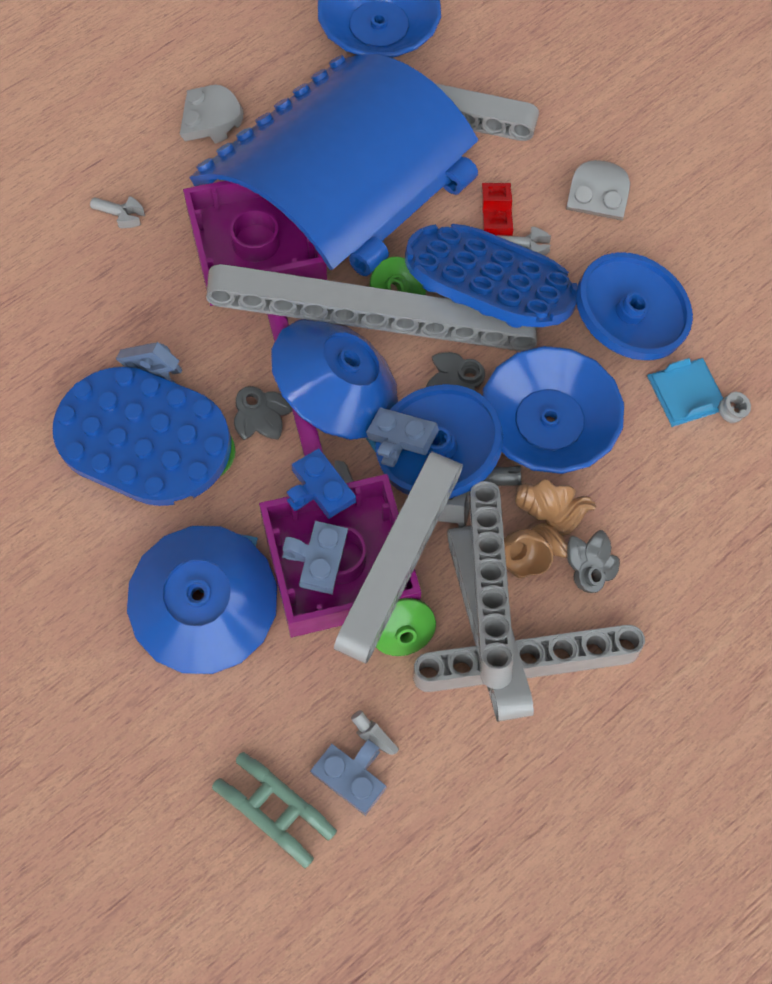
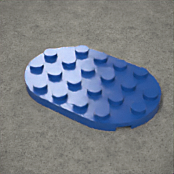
(491, 275)
(142, 435)

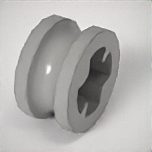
(742, 404)

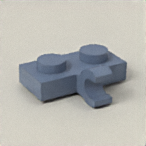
(151, 358)
(400, 432)
(320, 557)
(350, 777)

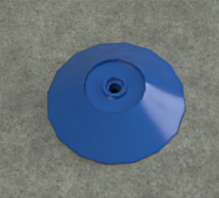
(379, 25)
(332, 377)
(558, 386)
(210, 631)

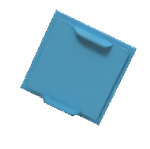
(686, 391)

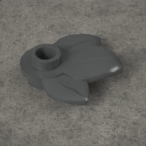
(453, 369)
(261, 417)
(592, 559)

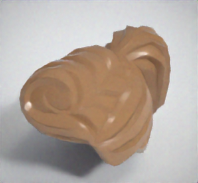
(554, 504)
(532, 550)

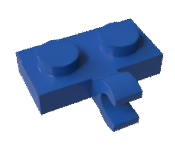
(320, 484)

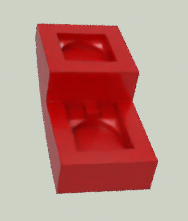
(497, 208)

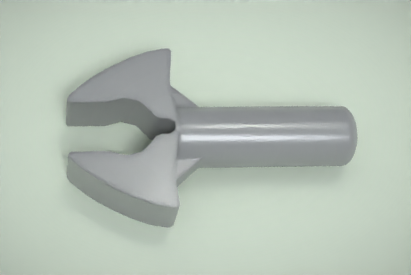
(122, 211)
(529, 242)

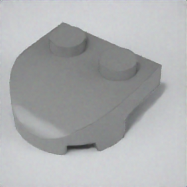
(210, 113)
(599, 190)

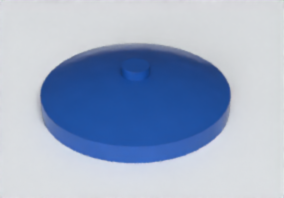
(634, 306)
(466, 434)

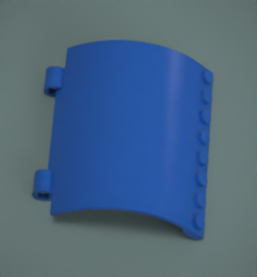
(352, 155)

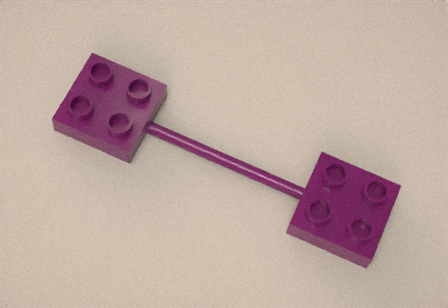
(249, 232)

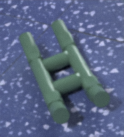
(277, 829)

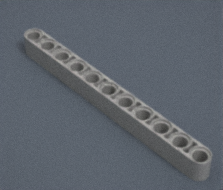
(361, 307)

